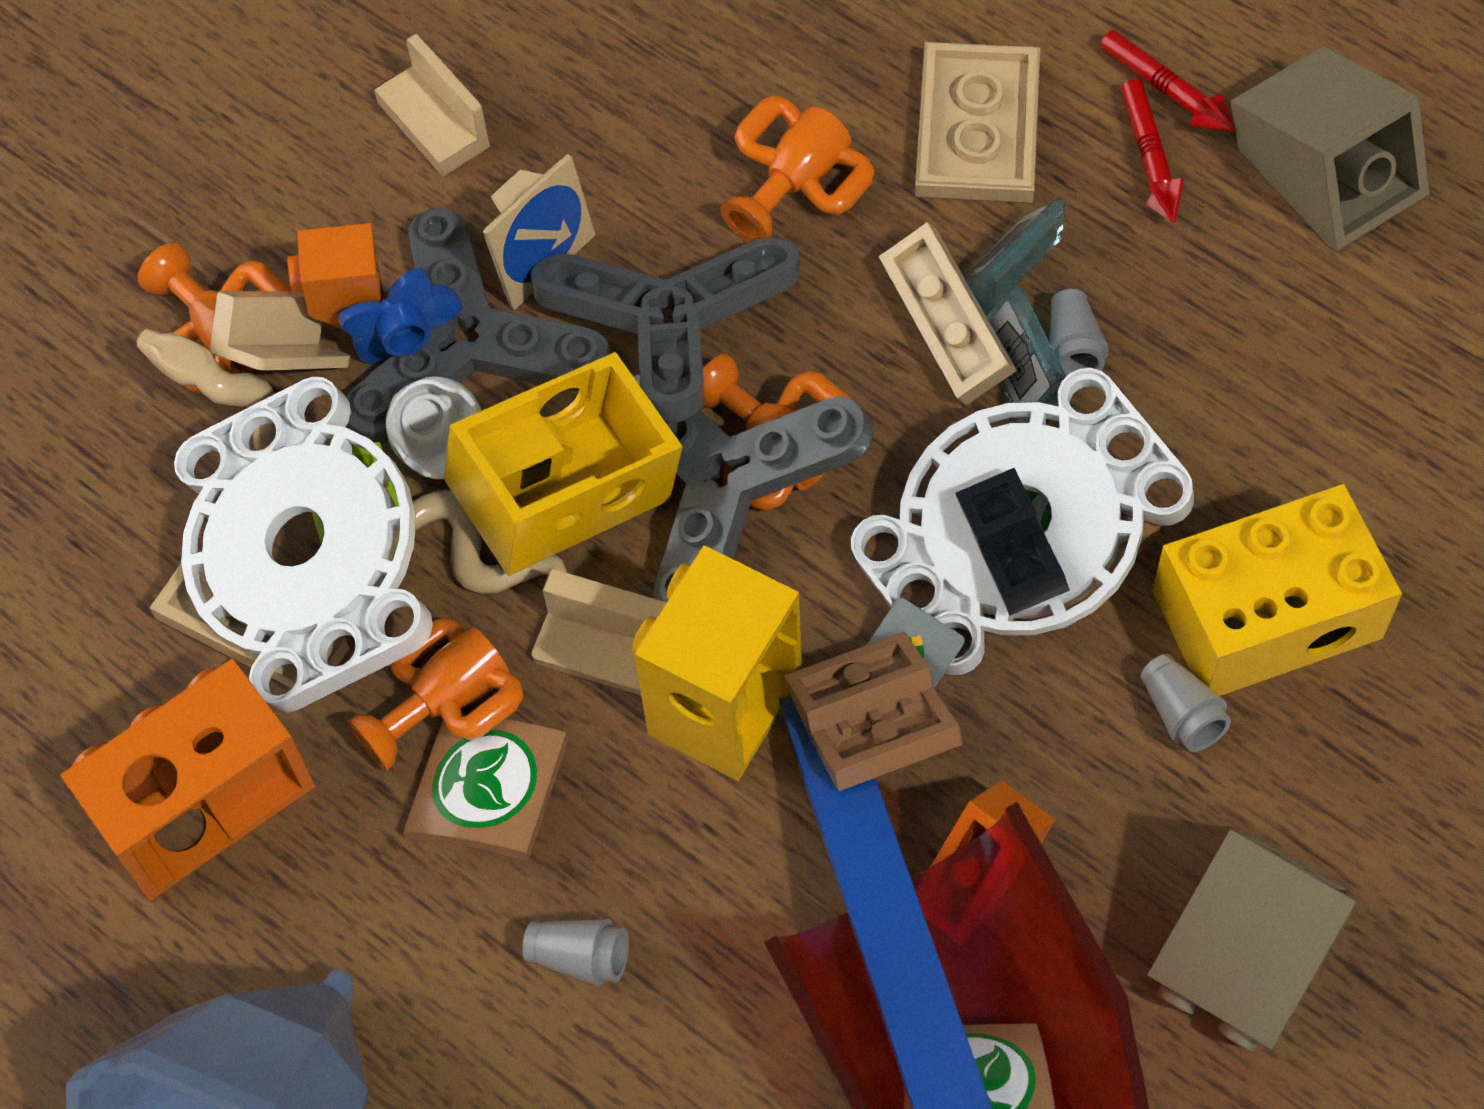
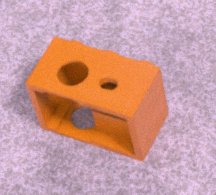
(201, 750)

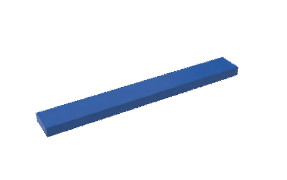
(890, 935)

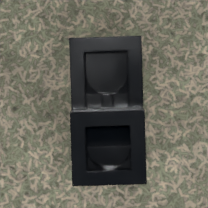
(1012, 541)

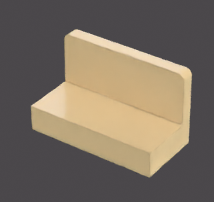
(434, 110)
(270, 332)
(592, 630)

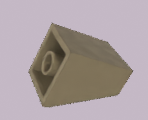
(1335, 144)
(1252, 939)

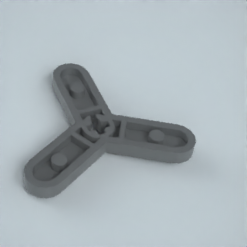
(635, 301)
(505, 344)
(779, 456)

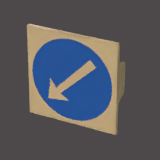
(537, 220)

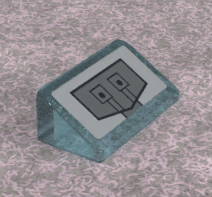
(1016, 253)
(1027, 346)

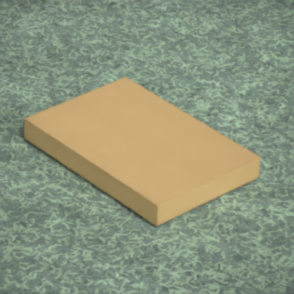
(978, 122)

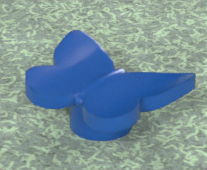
(402, 320)

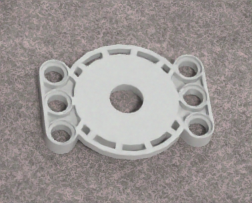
(1063, 465)
(336, 592)

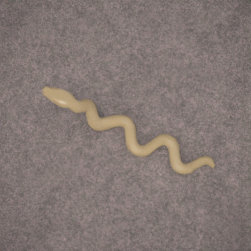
(195, 366)

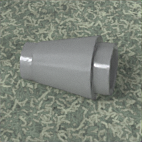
(1075, 332)
(1185, 704)
(579, 948)

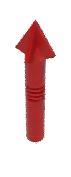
(1206, 111)
(1165, 189)

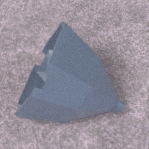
(237, 1053)

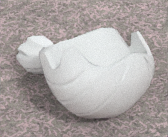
(421, 421)

